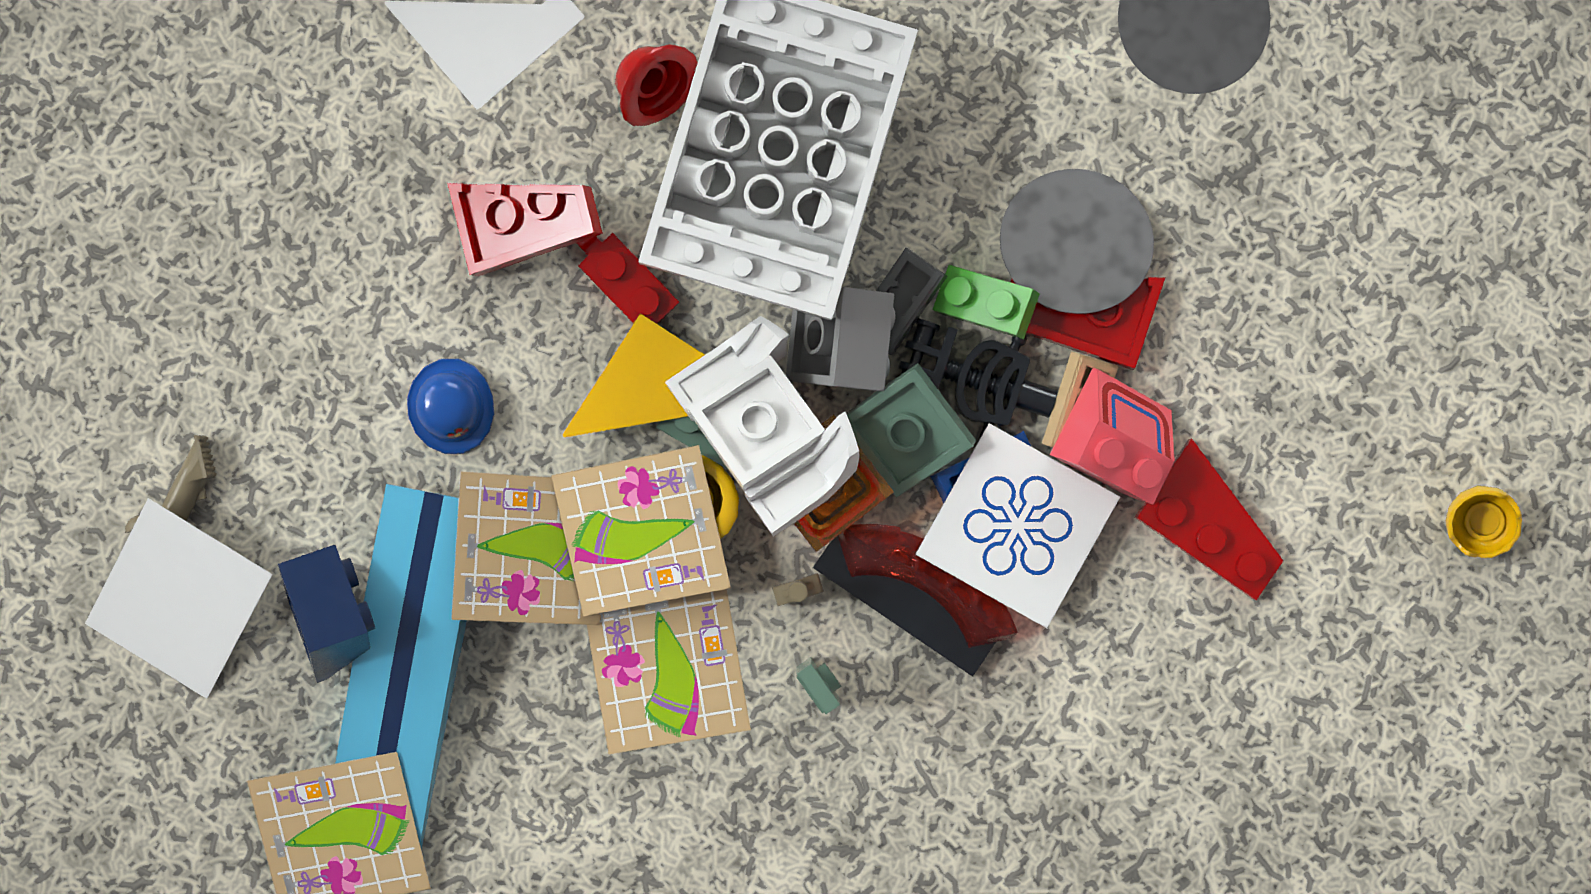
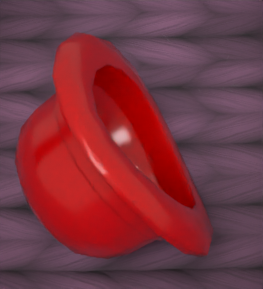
(654, 82)

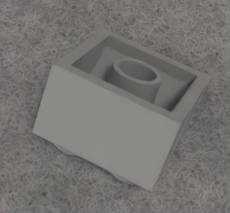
(849, 348)

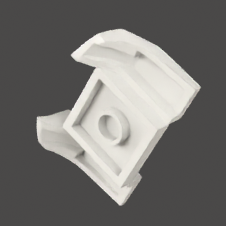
(765, 426)

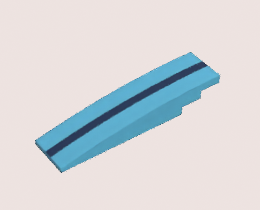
(407, 677)

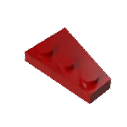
(1109, 334)
(1211, 524)

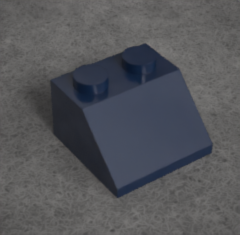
(326, 610)

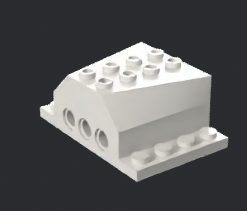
(778, 150)

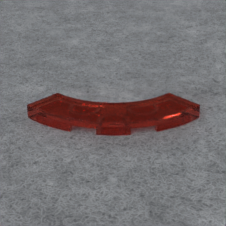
(892, 554)

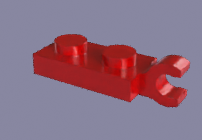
(625, 280)

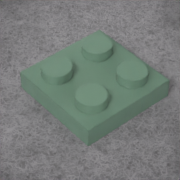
(909, 430)

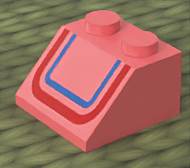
(1118, 438)

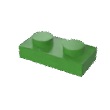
(986, 301)

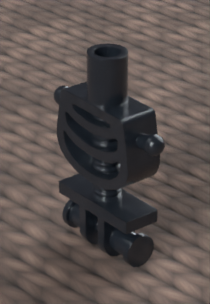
(1019, 393)

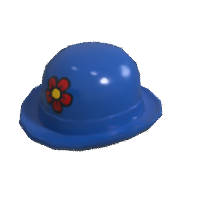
(450, 406)

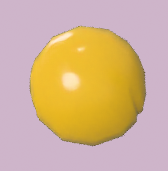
(1483, 522)

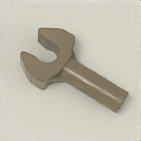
(797, 590)

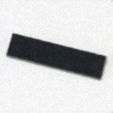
(905, 607)

